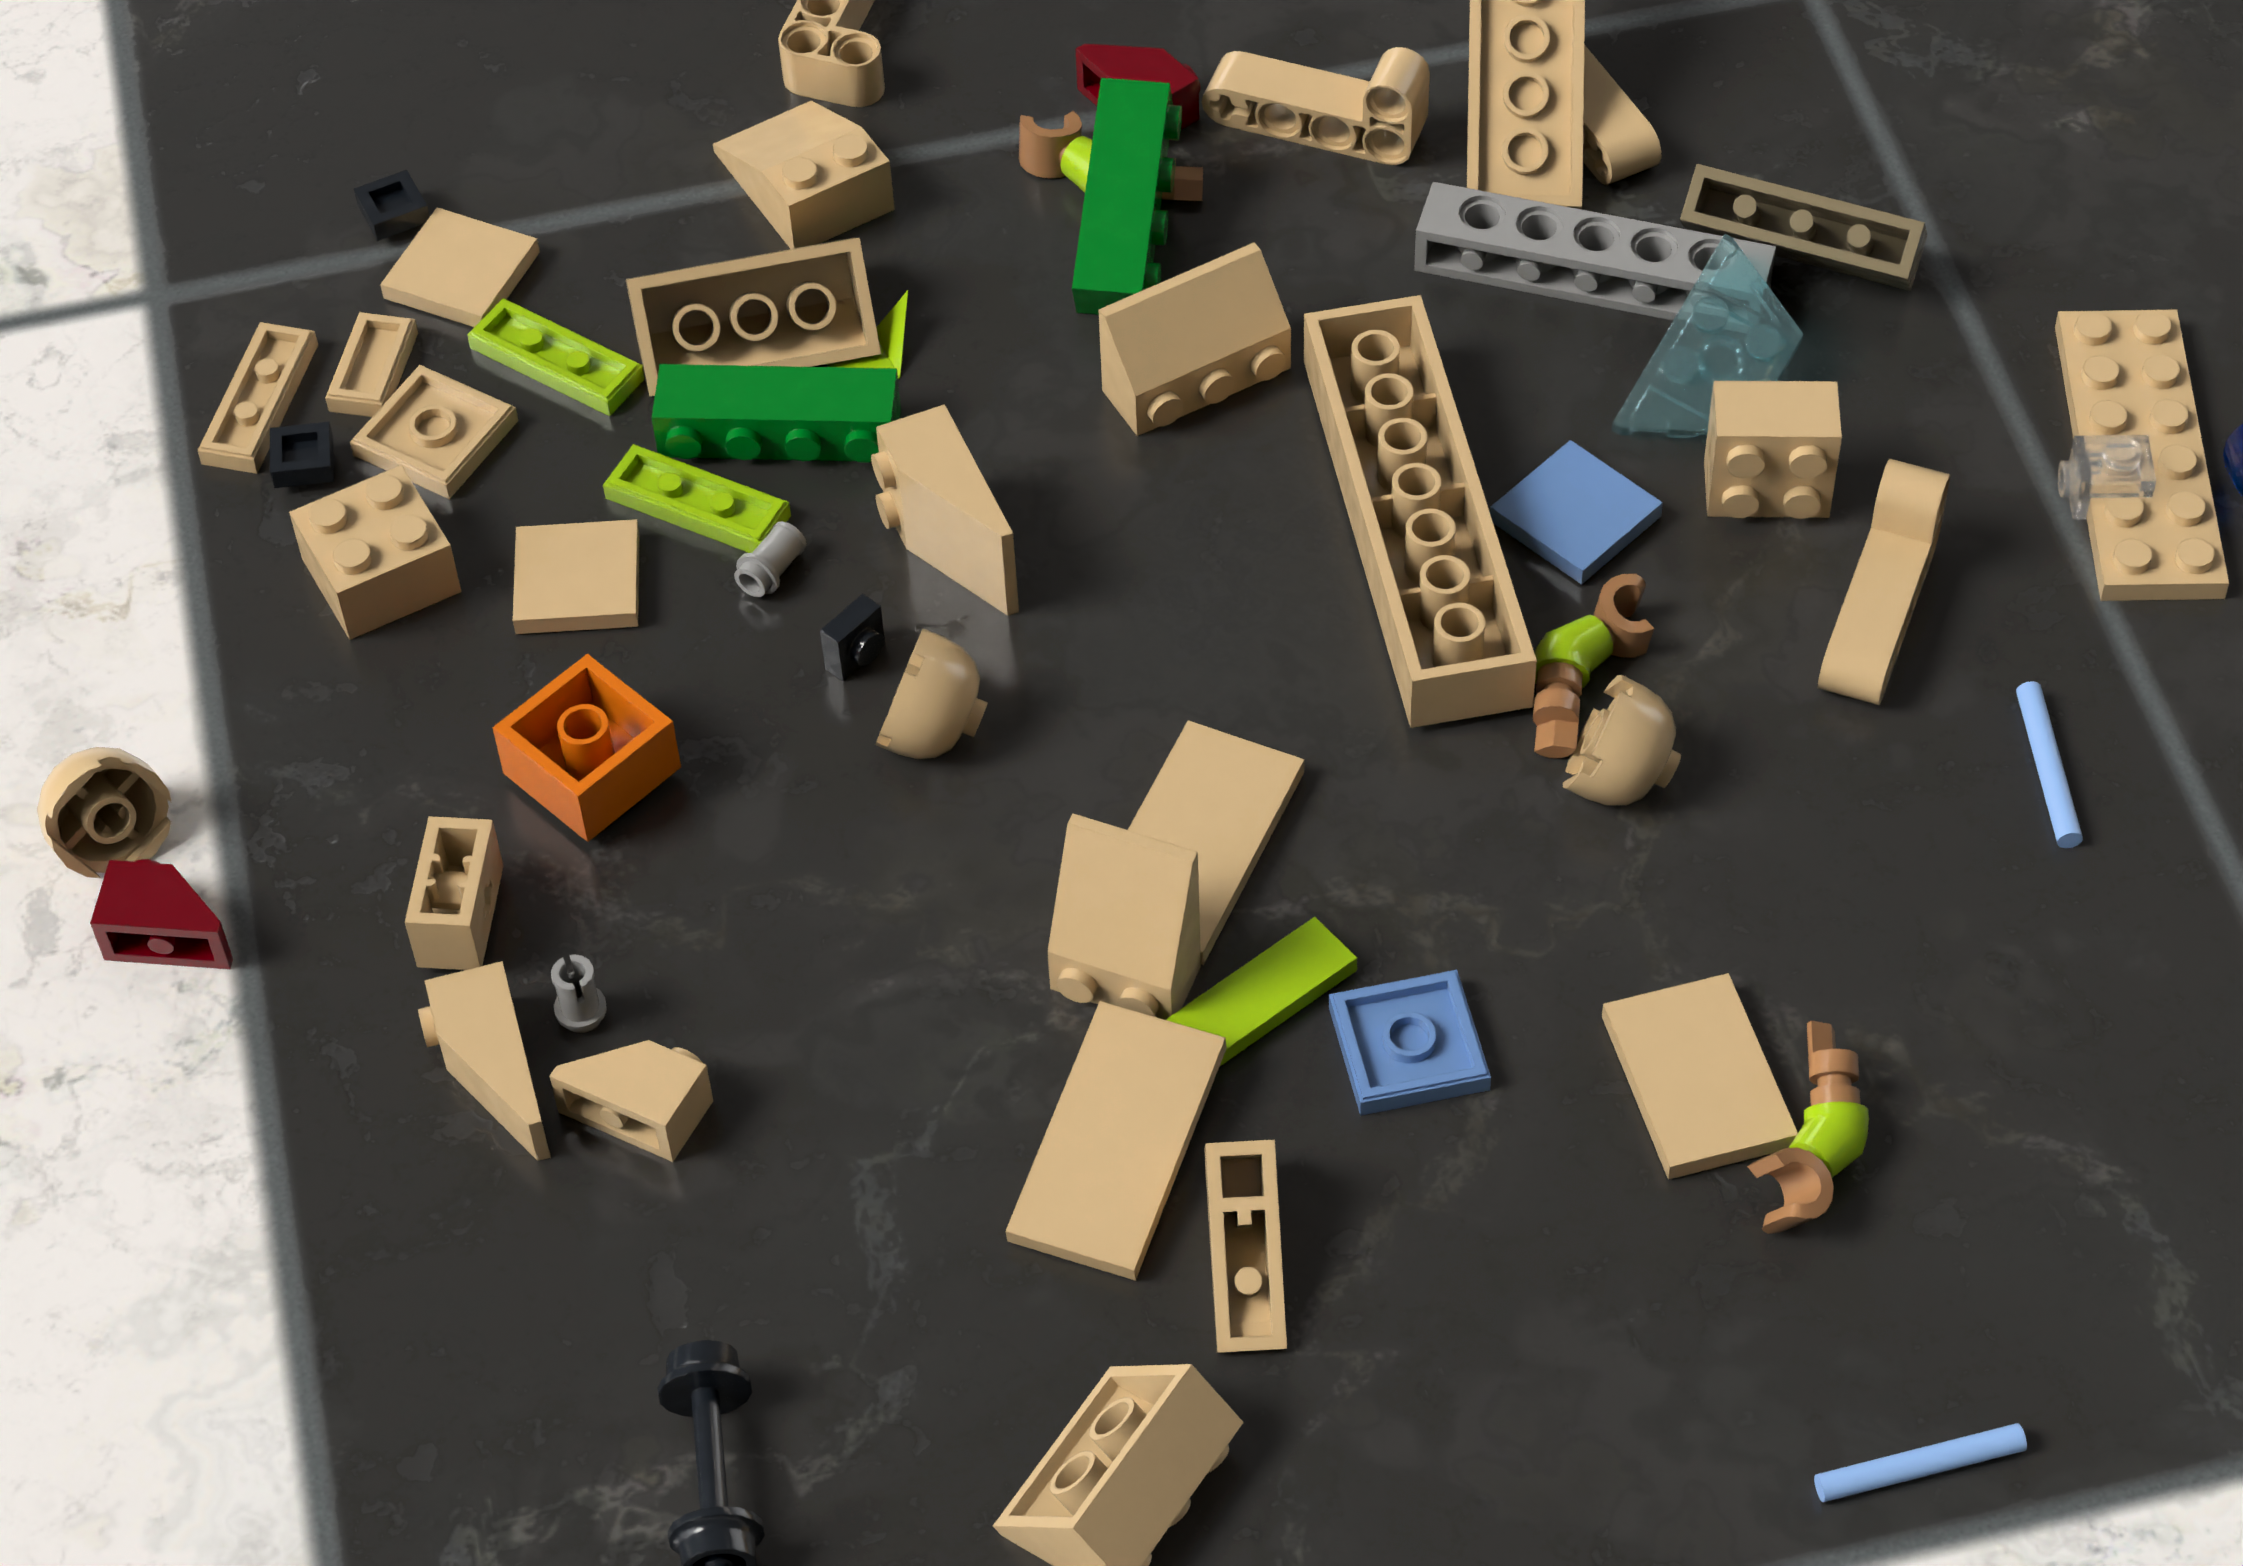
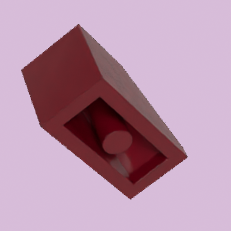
(1139, 64)
(156, 918)

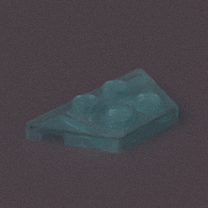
(1722, 333)

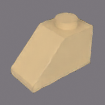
(637, 1095)

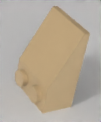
(810, 173)
(945, 505)
(1125, 920)

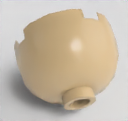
(933, 700)
(1624, 747)
(103, 809)

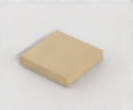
(459, 267)
(434, 431)
(576, 576)

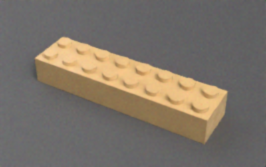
(1418, 513)

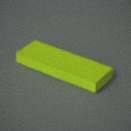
(556, 357)
(694, 499)
(1270, 987)

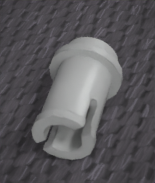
(760, 570)
(578, 1001)

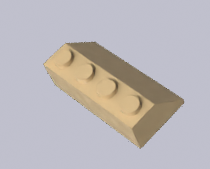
(757, 311)

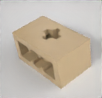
(454, 893)

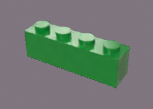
(1125, 192)
(772, 411)

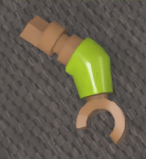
(1067, 154)
(1576, 649)
(1828, 1140)

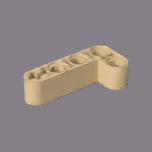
(828, 55)
(1322, 108)
(1615, 132)
(1886, 582)

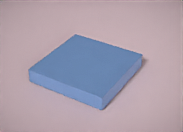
(1576, 511)
(1409, 1042)

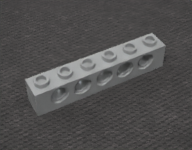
(1566, 251)

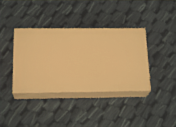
(371, 364)

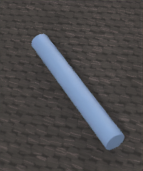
(2049, 765)
(1920, 1462)

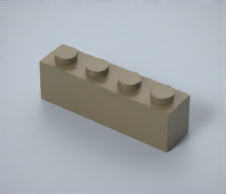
(1806, 226)

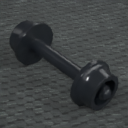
(702, 1384)

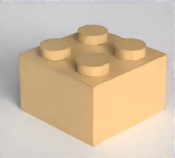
(1772, 449)
(375, 552)

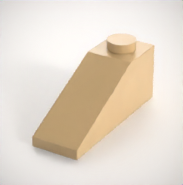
(483, 1048)
(1245, 1245)

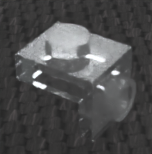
(2106, 469)

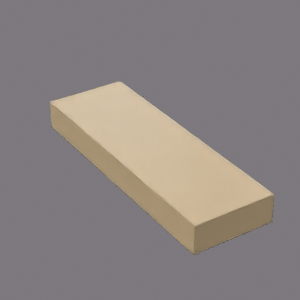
(257, 397)

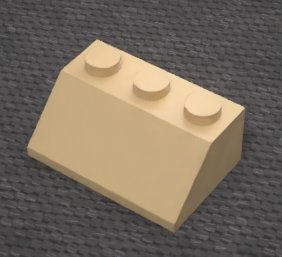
(1193, 340)
(1122, 1468)

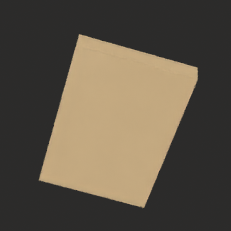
(1699, 1076)

